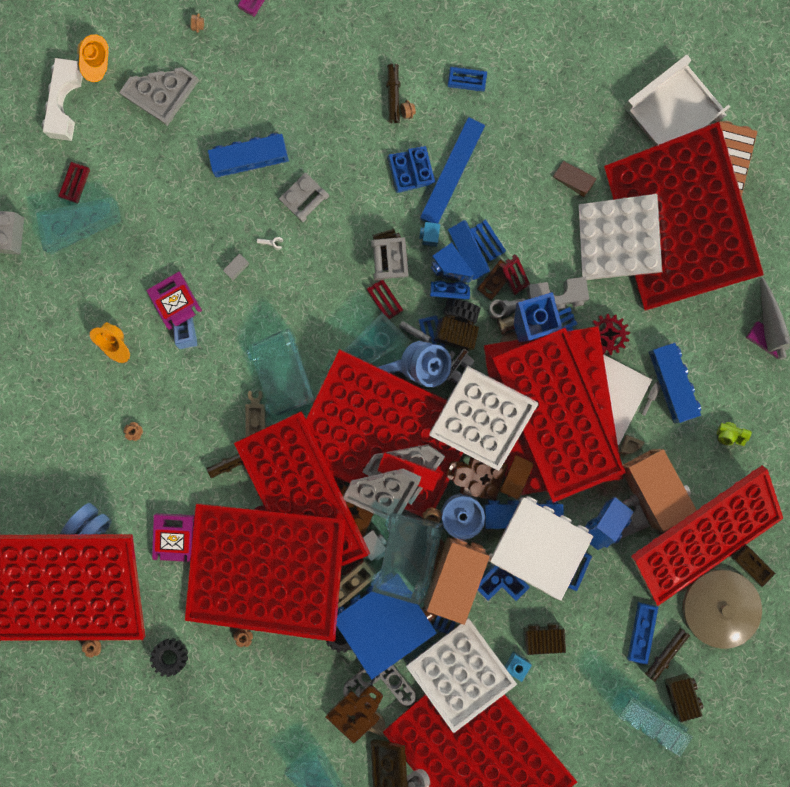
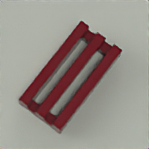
(81, 184)
(509, 264)
(376, 286)

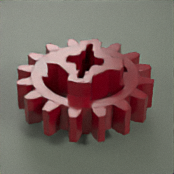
(608, 326)

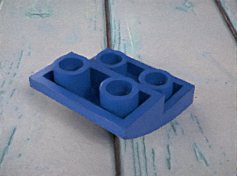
(411, 169)
(450, 290)

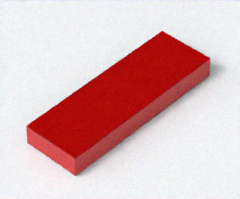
(428, 476)

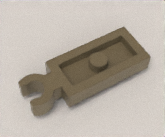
(255, 414)

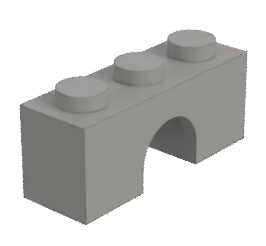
(574, 292)

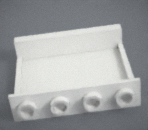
(674, 104)
(541, 548)

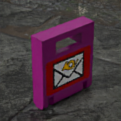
(176, 302)
(172, 542)

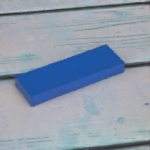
(469, 249)
(642, 633)

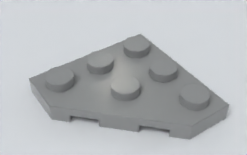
(160, 92)
(422, 455)
(383, 492)

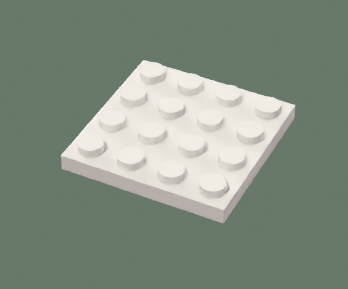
(620, 237)
(483, 418)
(461, 675)

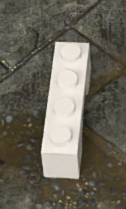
(65, 78)

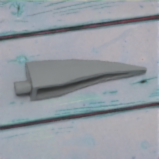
(775, 328)

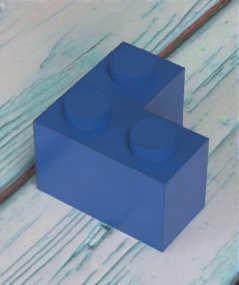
(609, 524)
(496, 578)

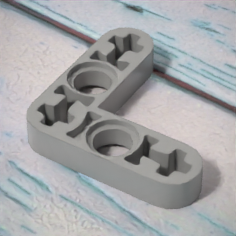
(399, 695)

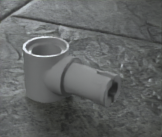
(507, 308)

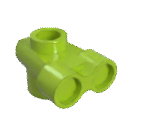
(729, 434)

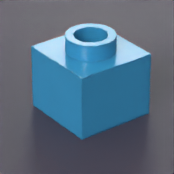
(430, 234)
(515, 660)

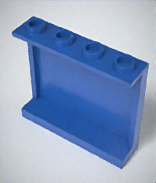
(382, 629)

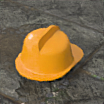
(93, 57)
(111, 342)

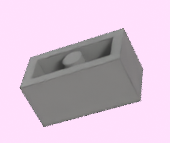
(236, 266)

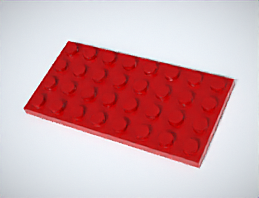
(567, 425)
(297, 479)
(708, 536)

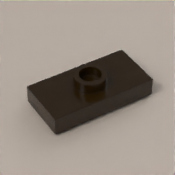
(754, 566)

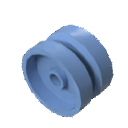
(426, 363)
(87, 522)
(466, 527)

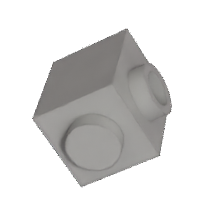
(375, 544)

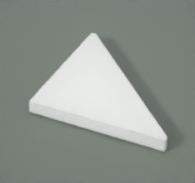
(626, 393)

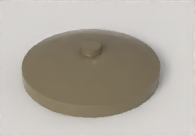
(722, 609)

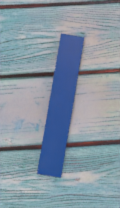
(452, 171)

